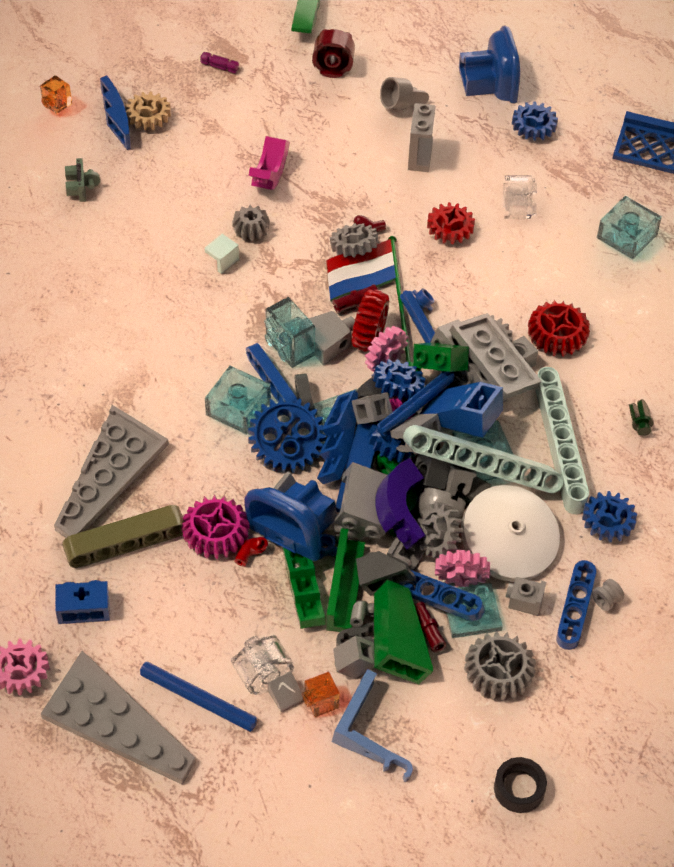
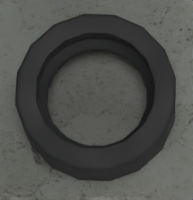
(526, 766)

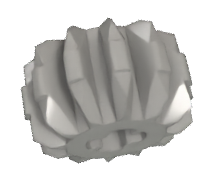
(251, 223)

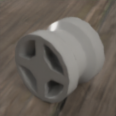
(608, 594)

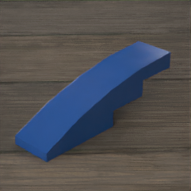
(115, 111)
(340, 433)
(360, 453)

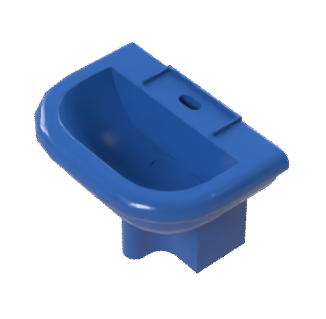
(493, 69)
(291, 517)

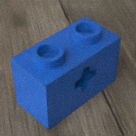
(82, 602)

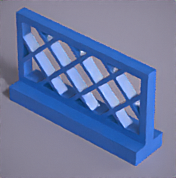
(645, 127)

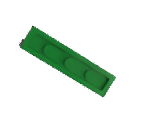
(344, 583)

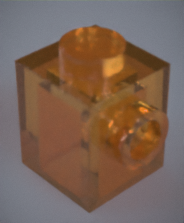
(55, 94)
(321, 694)

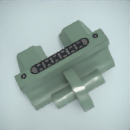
(75, 172)

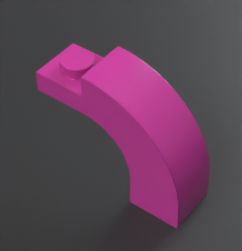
(271, 163)

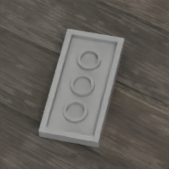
(495, 355)

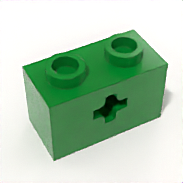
(441, 356)

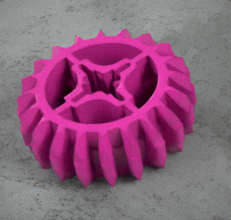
(210, 520)

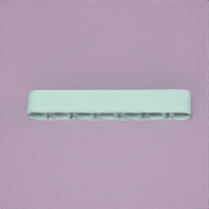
(562, 440)
(474, 454)

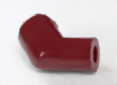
(379, 225)

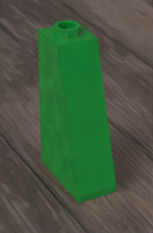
(398, 635)

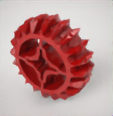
(370, 319)
(558, 328)

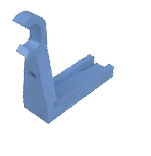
(357, 742)

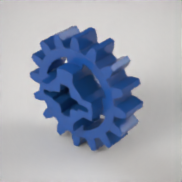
(534, 121)
(398, 379)
(387, 445)
(609, 516)

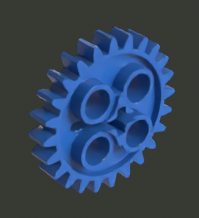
(268, 423)

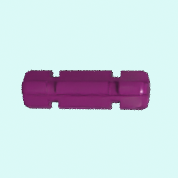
(219, 62)

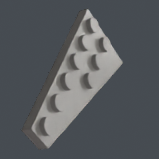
(110, 468)
(104, 714)

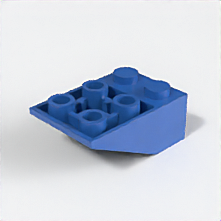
(467, 407)

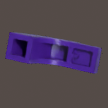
(392, 505)

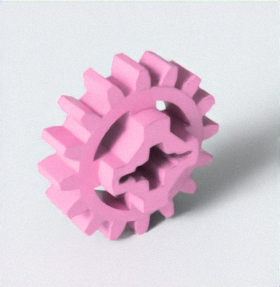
(386, 346)
(462, 568)
(20, 665)

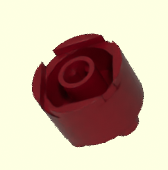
(333, 53)

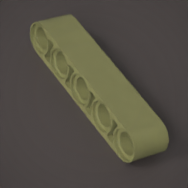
(123, 536)

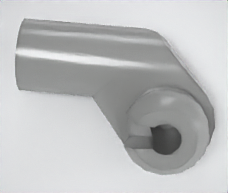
(360, 611)

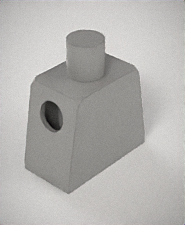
(331, 335)

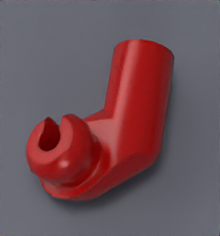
(249, 548)

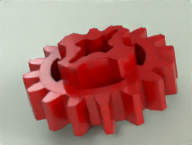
(450, 223)

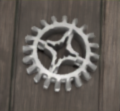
(495, 673)

